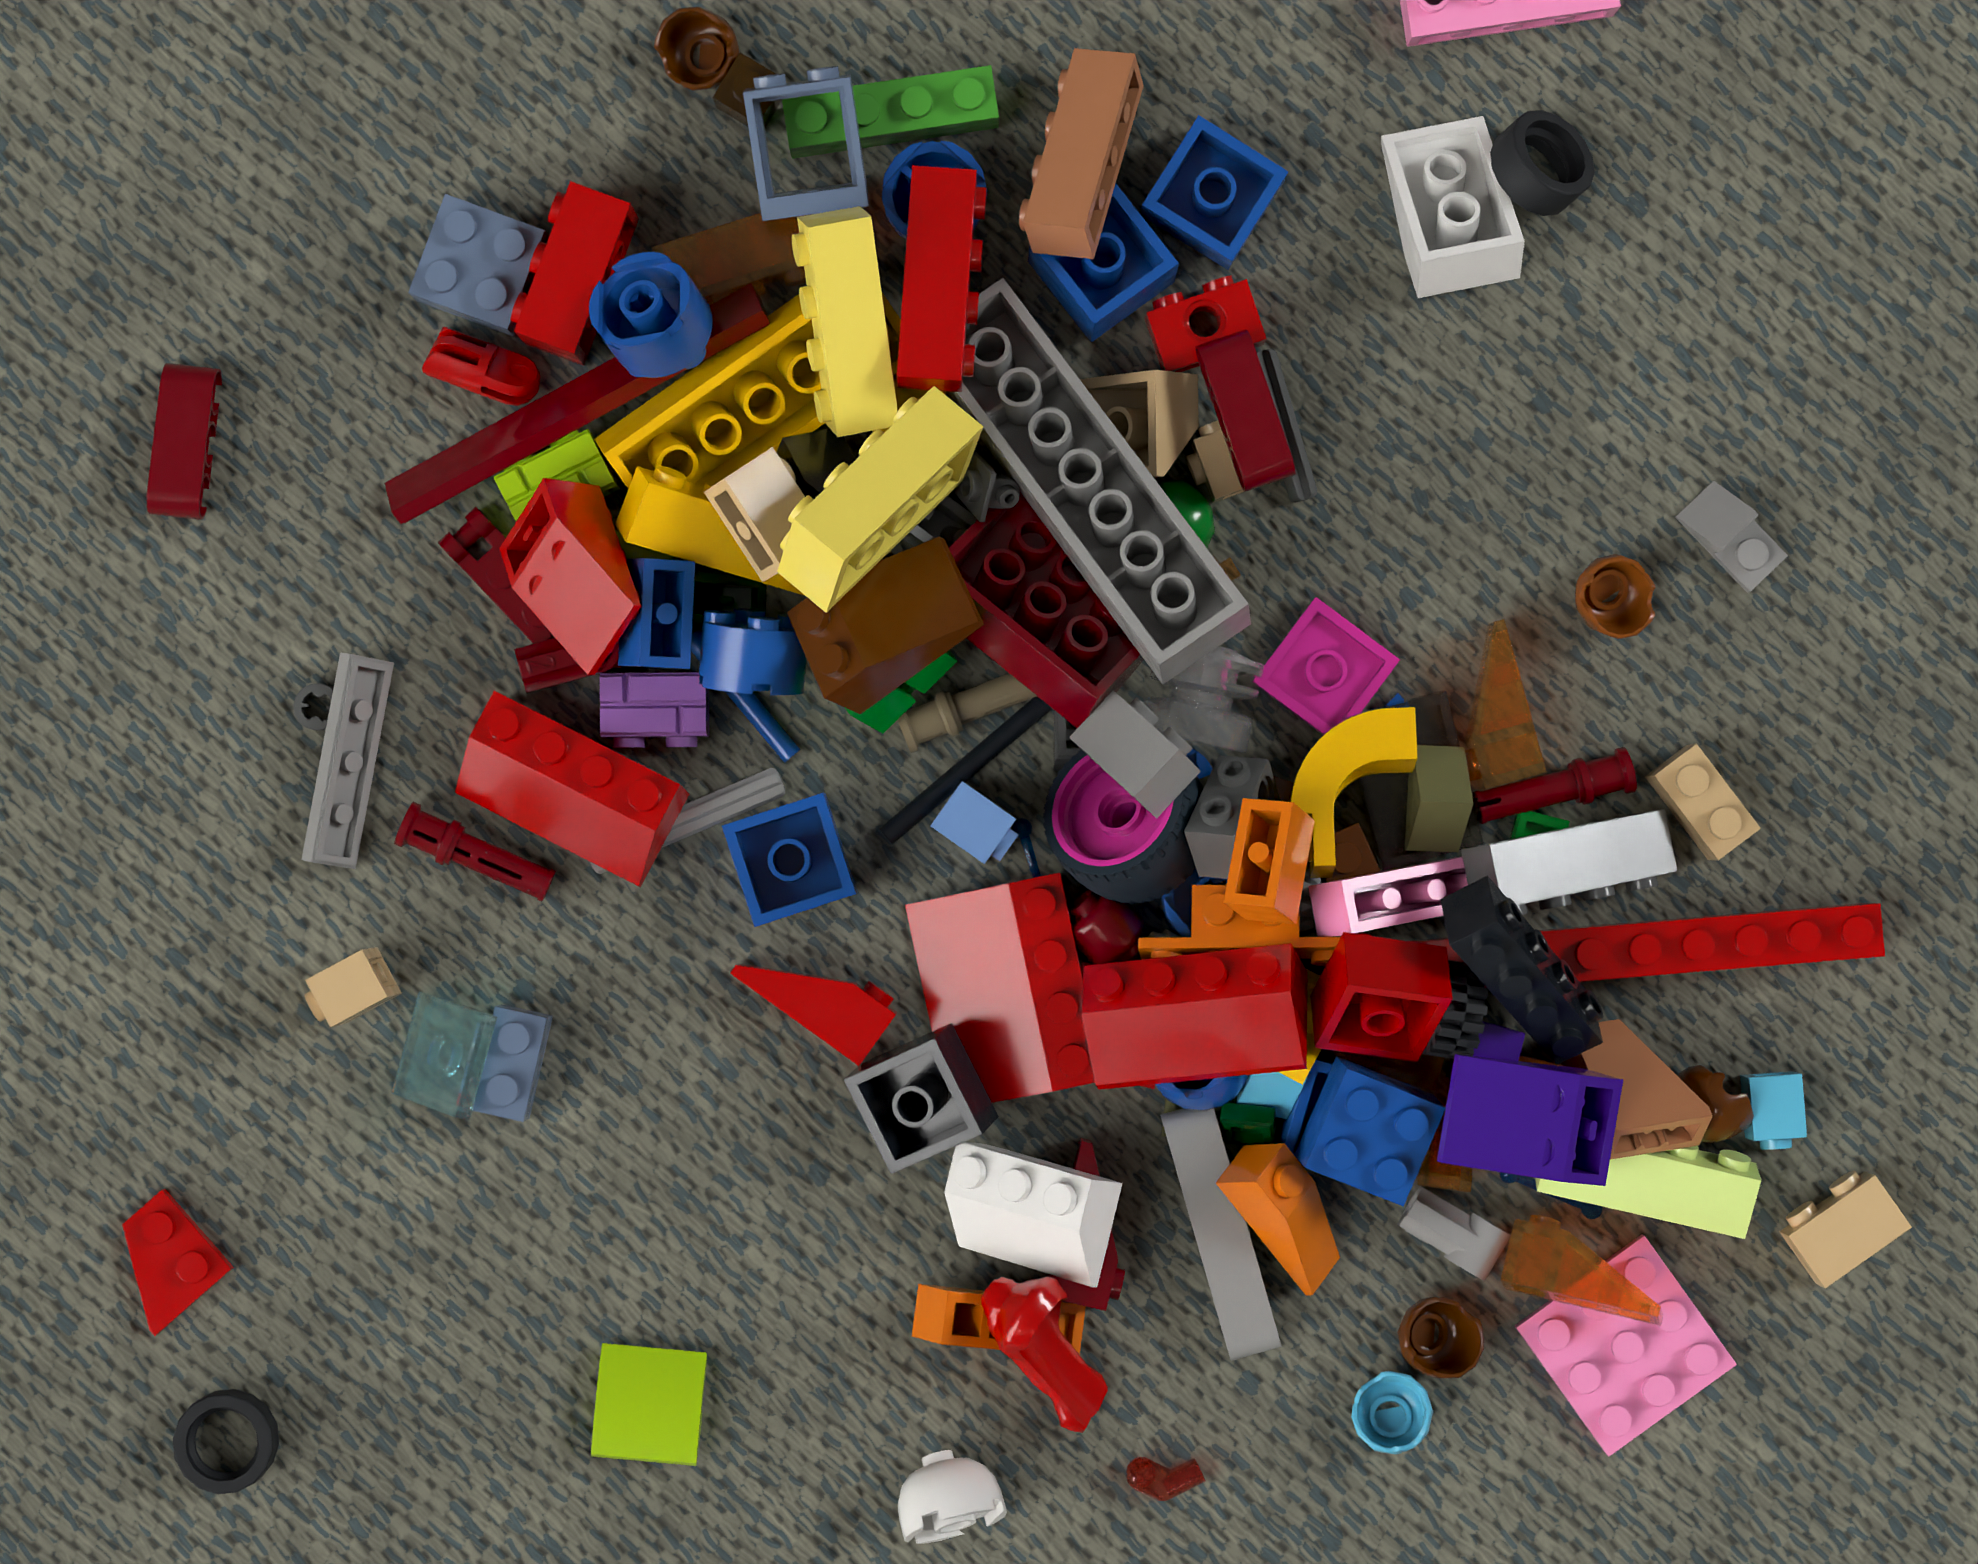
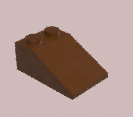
(887, 625)

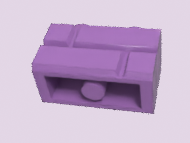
(653, 706)

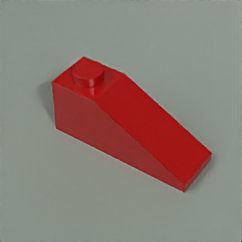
(830, 1008)

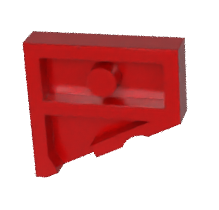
(170, 1259)

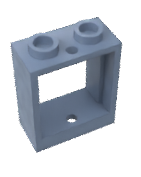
(815, 199)

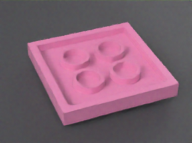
(1625, 1370)

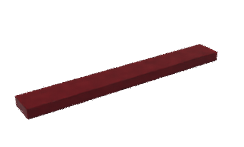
(553, 417)

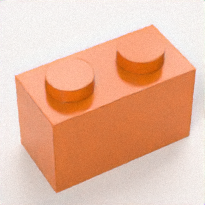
(1269, 861)

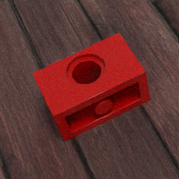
(1169, 321)

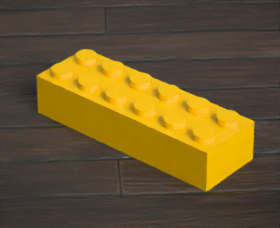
(730, 404)

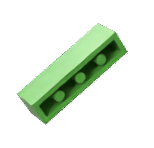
(895, 111)

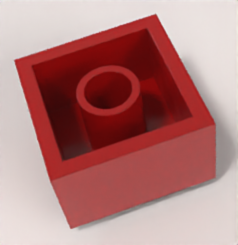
(1381, 996)

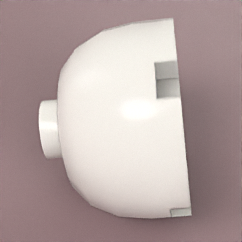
(948, 1498)

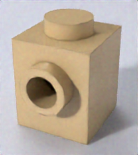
(1213, 464)

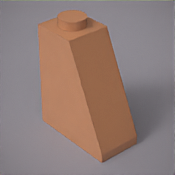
(1655, 1104)

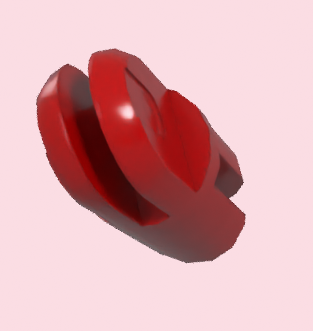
(482, 368)

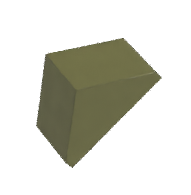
(1438, 799)

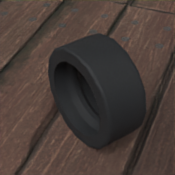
(1562, 148)
(185, 1444)

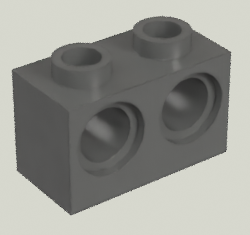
(1217, 812)

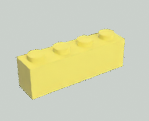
(847, 321)

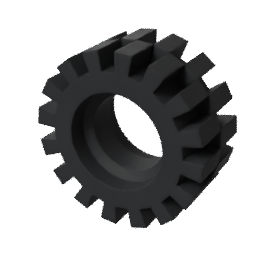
(1463, 1018)

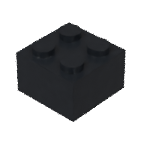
(921, 1098)

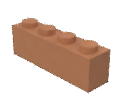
(1082, 153)

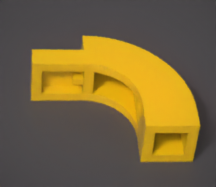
(1354, 748)

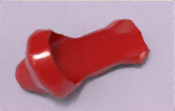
(1027, 1330)

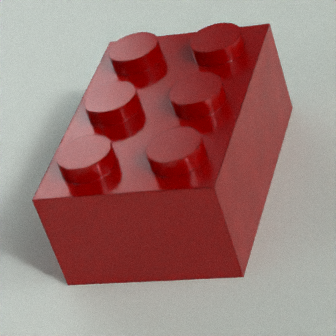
(585, 242)

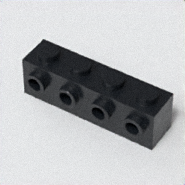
(1522, 970)

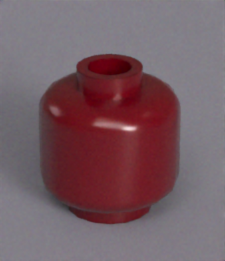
(1105, 928)

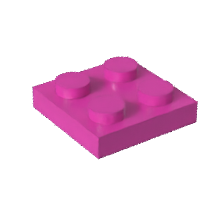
(1325, 668)

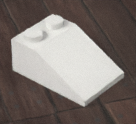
(1451, 209)

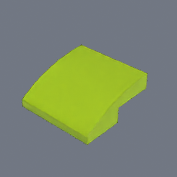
(649, 1404)

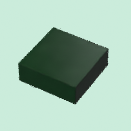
(1248, 1124)

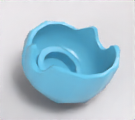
(1394, 1428)

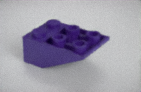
(1530, 1119)

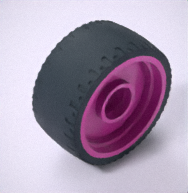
(1112, 839)

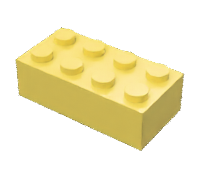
(877, 497)

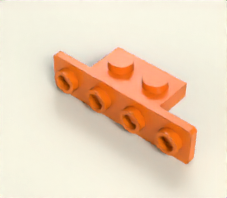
(1221, 928)

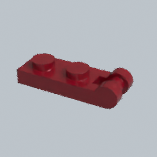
(491, 573)

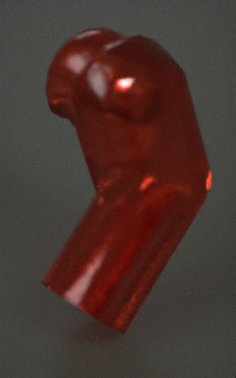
(1161, 1482)

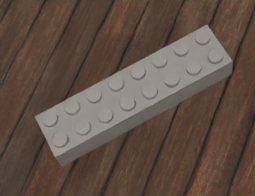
(1095, 492)

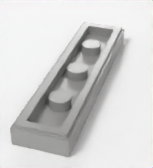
(347, 761)

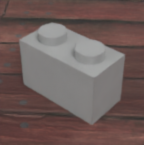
(1135, 753)

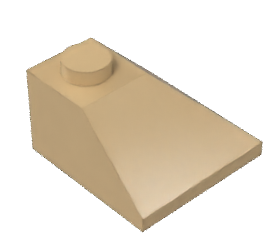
(1151, 411)

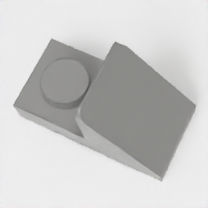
(1732, 535)

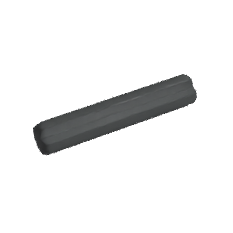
(1302, 485)

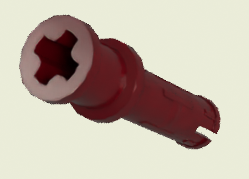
(1578, 782)
(451, 843)

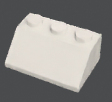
(1031, 1211)

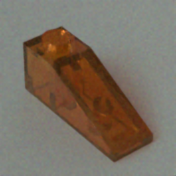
(1500, 724)
(1563, 1269)

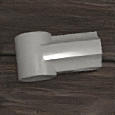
(1462, 1236)

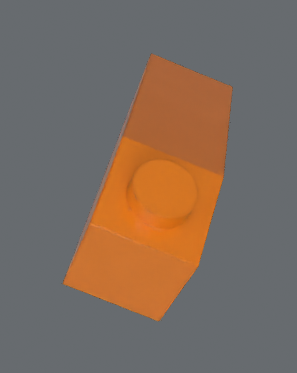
(1283, 1210)
(958, 1319)

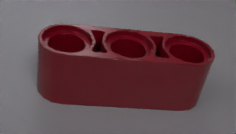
(1245, 410)
(181, 441)

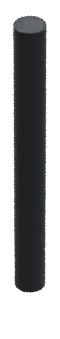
(965, 769)

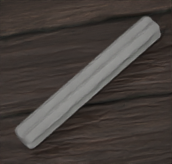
(723, 805)

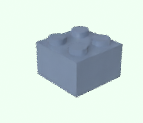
(476, 264)

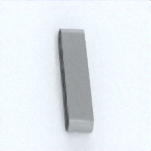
(1220, 1233)

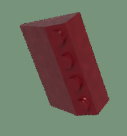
(1041, 613)

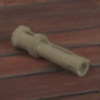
(949, 713)

